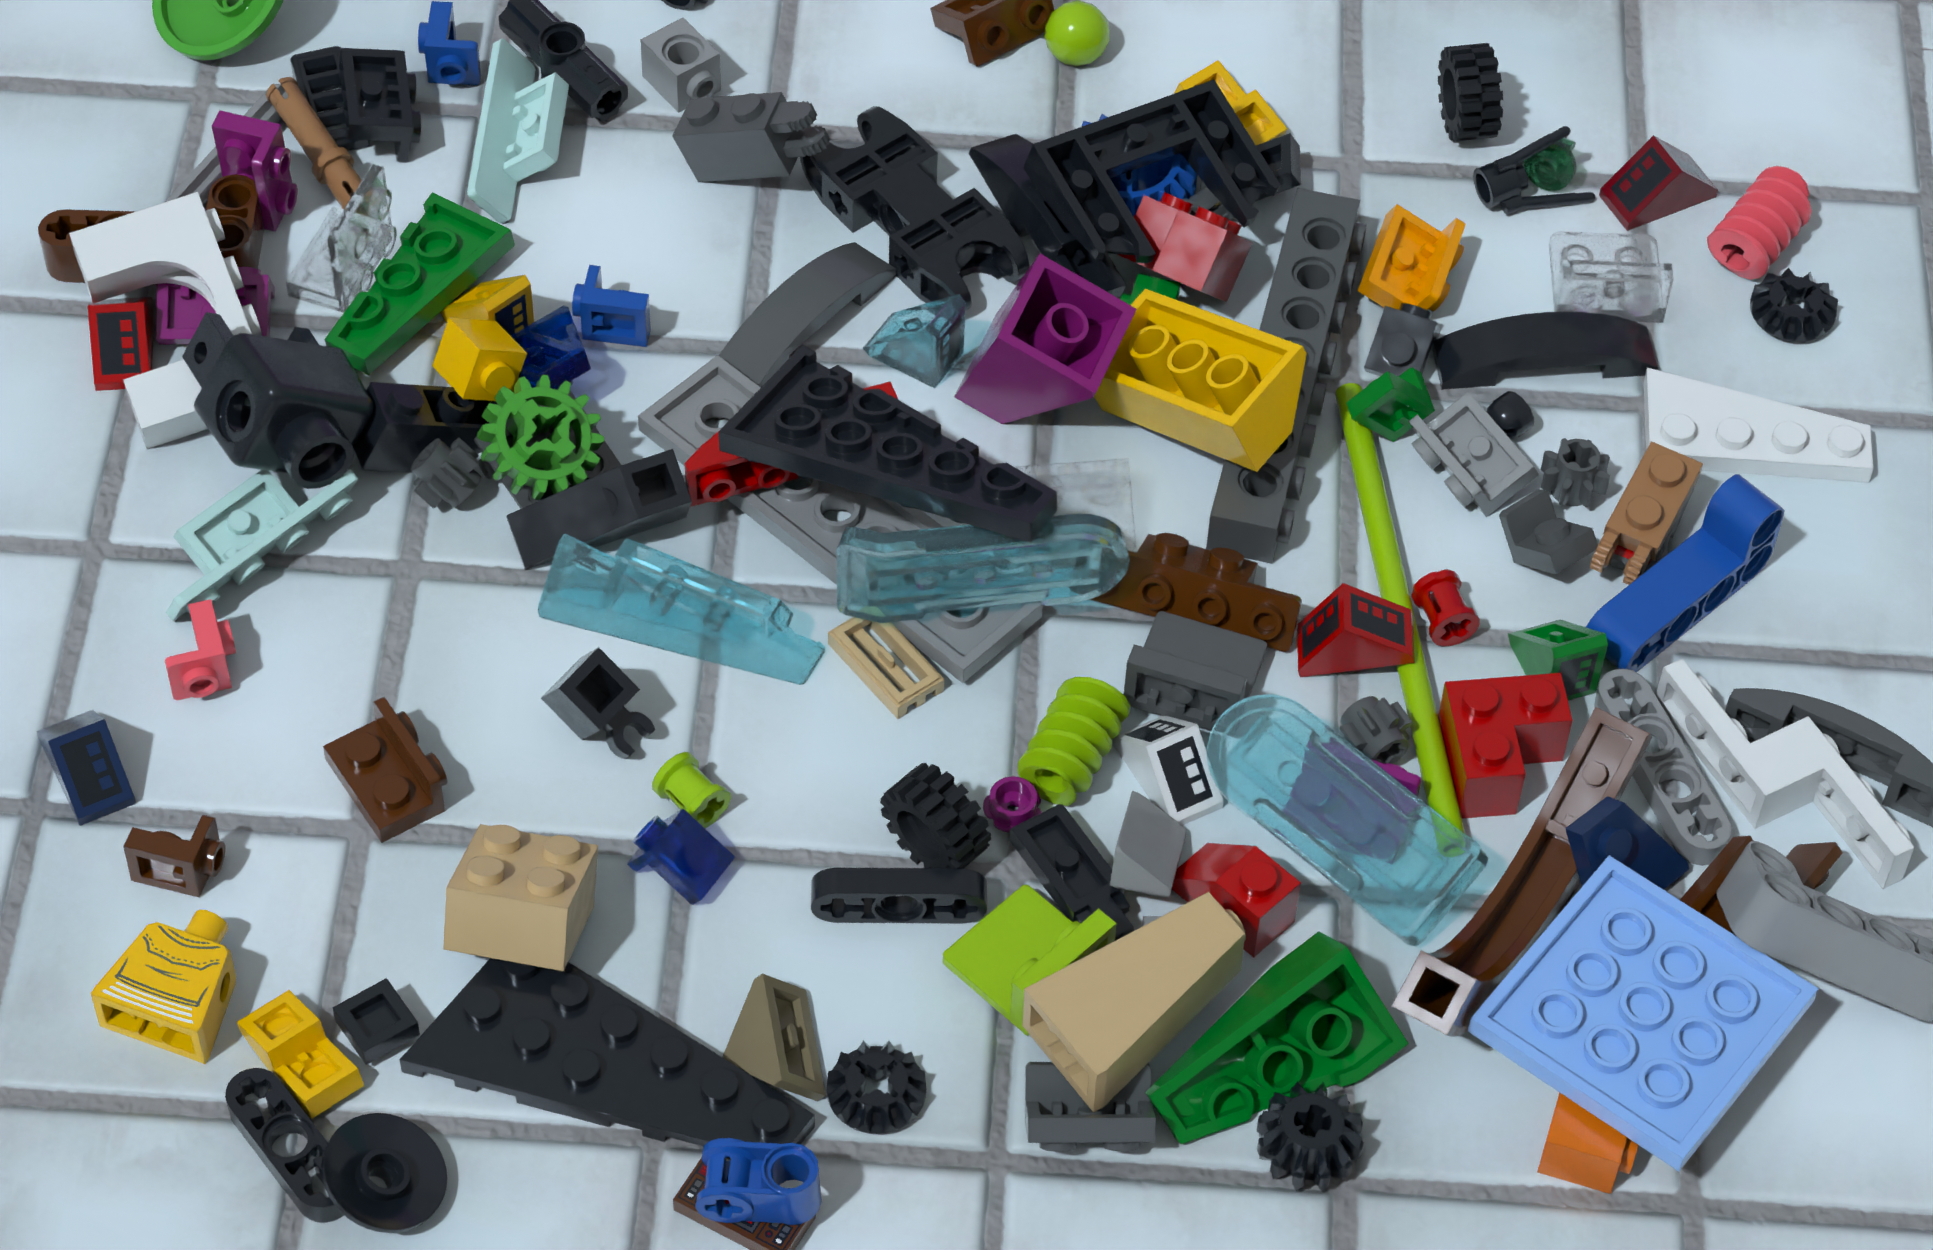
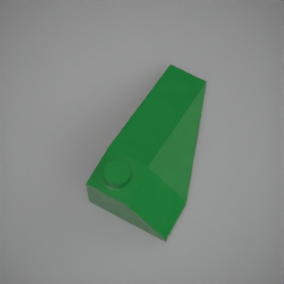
(1299, 1022)

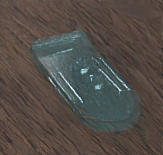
(972, 567)
(1342, 814)

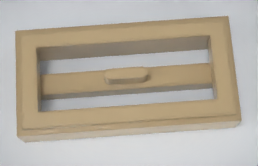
(872, 677)

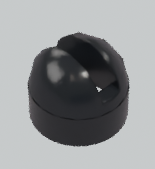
(1511, 414)

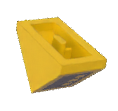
(496, 300)

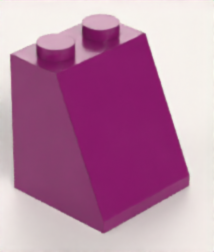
(1045, 345)

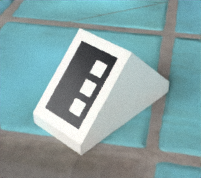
(1171, 767)

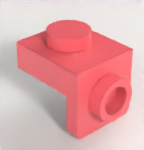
(206, 669)

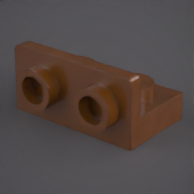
(992, 25)
(388, 772)

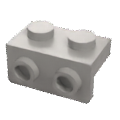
(1475, 453)

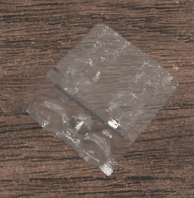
(1609, 275)

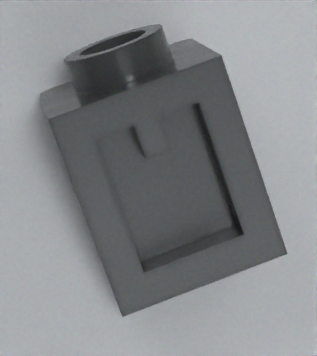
(1541, 538)

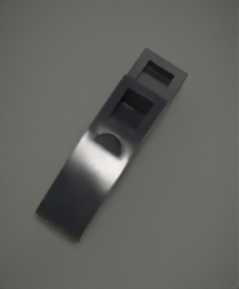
(1028, 213)

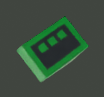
(1562, 649)

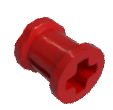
(1445, 608)

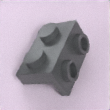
(1061, 1118)

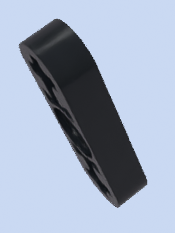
(926, 897)
(286, 1118)

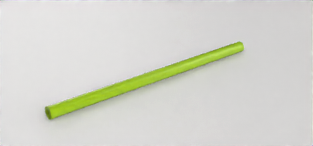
(1394, 588)

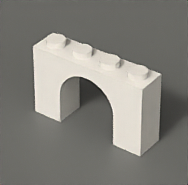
(172, 246)

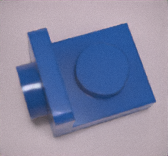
(611, 314)

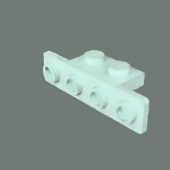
(516, 129)
(244, 527)

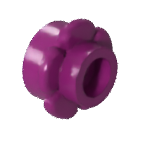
(1011, 792)

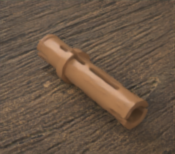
(330, 162)

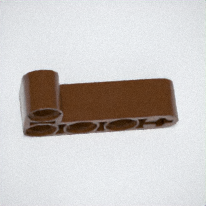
(231, 196)

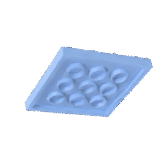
(1643, 1012)

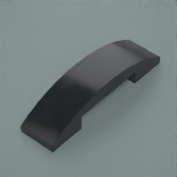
(1542, 342)

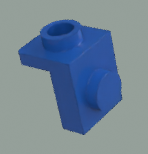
(447, 58)

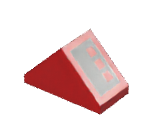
(120, 340)
(1354, 633)

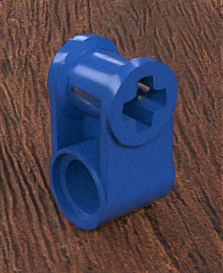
(755, 1180)

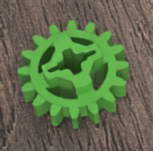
(529, 419)

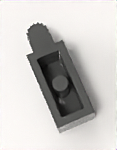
(747, 136)

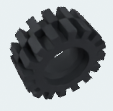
(1470, 92)
(935, 819)

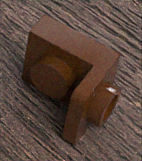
(175, 863)

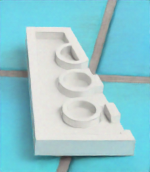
(1752, 433)

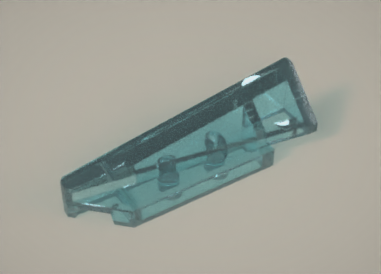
(675, 608)

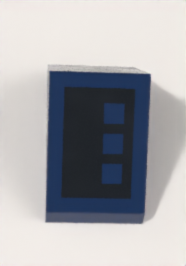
(87, 766)

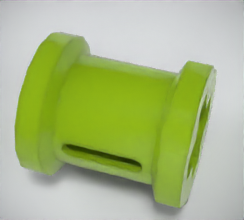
(691, 789)

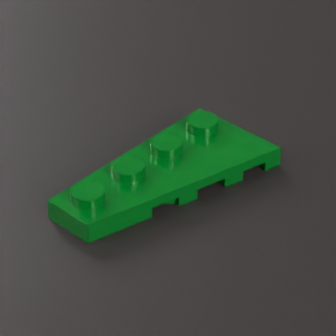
(424, 276)

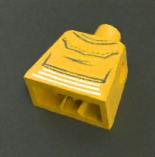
(170, 987)

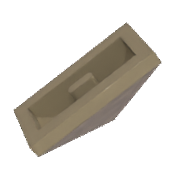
(777, 1038)

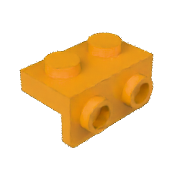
(1411, 261)

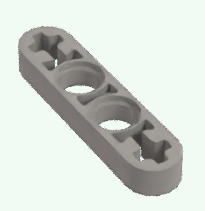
(1669, 763)

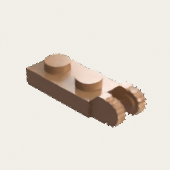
(1647, 509)

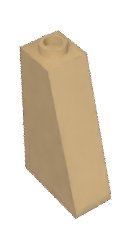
(1133, 996)

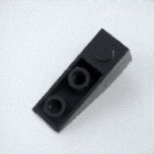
(411, 418)
(603, 508)

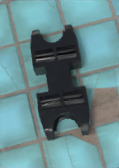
(929, 233)

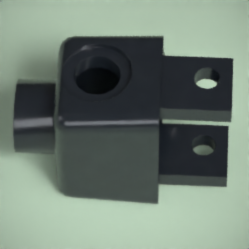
(301, 396)

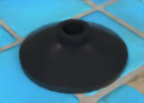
(398, 1155)

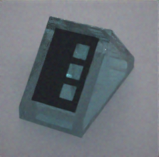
(922, 339)

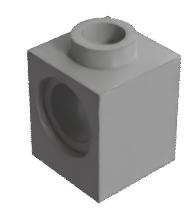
(680, 64)

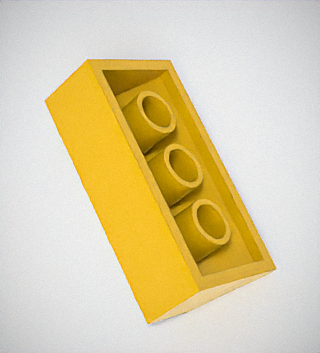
(1204, 380)

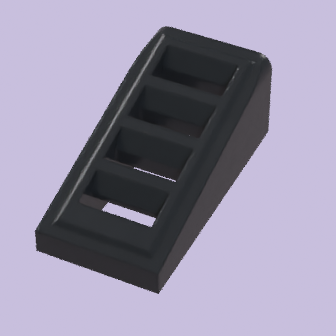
(320, 72)

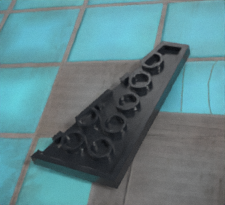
(878, 446)
(597, 1058)

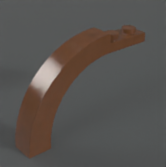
(1538, 884)

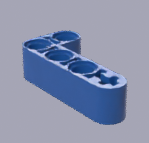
(1692, 578)

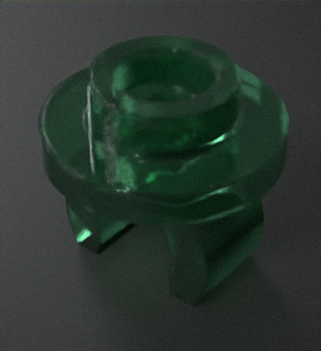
(1552, 167)

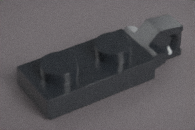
(1070, 867)

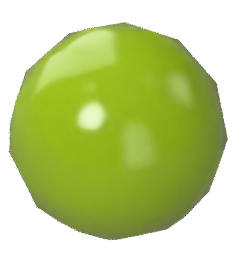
(1077, 33)

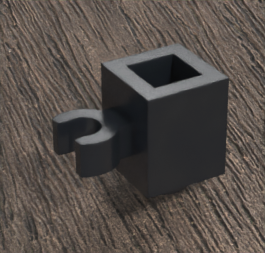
(594, 698)

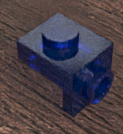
(681, 854)

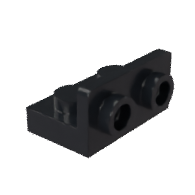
(379, 98)

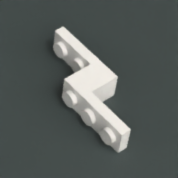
(1784, 773)

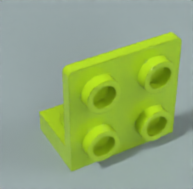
(1020, 946)

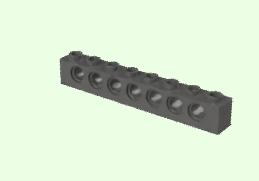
(1304, 309)

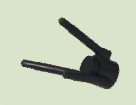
(1505, 179)

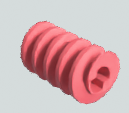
(1761, 223)

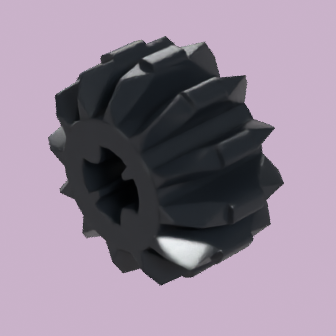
(1333, 1141)

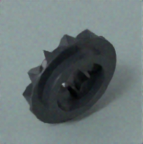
(1792, 321)
(878, 1110)

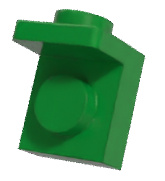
(1391, 403)

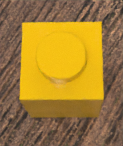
(478, 358)

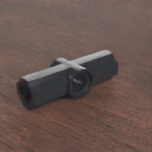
(562, 49)

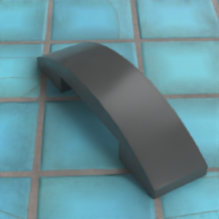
(803, 307)
(1861, 743)

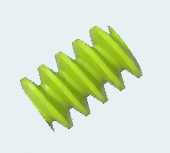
(1073, 739)

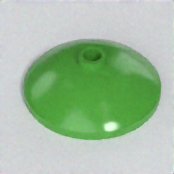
(212, 26)

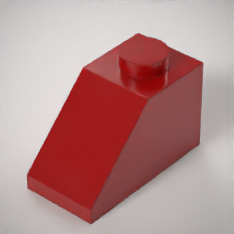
(1245, 883)

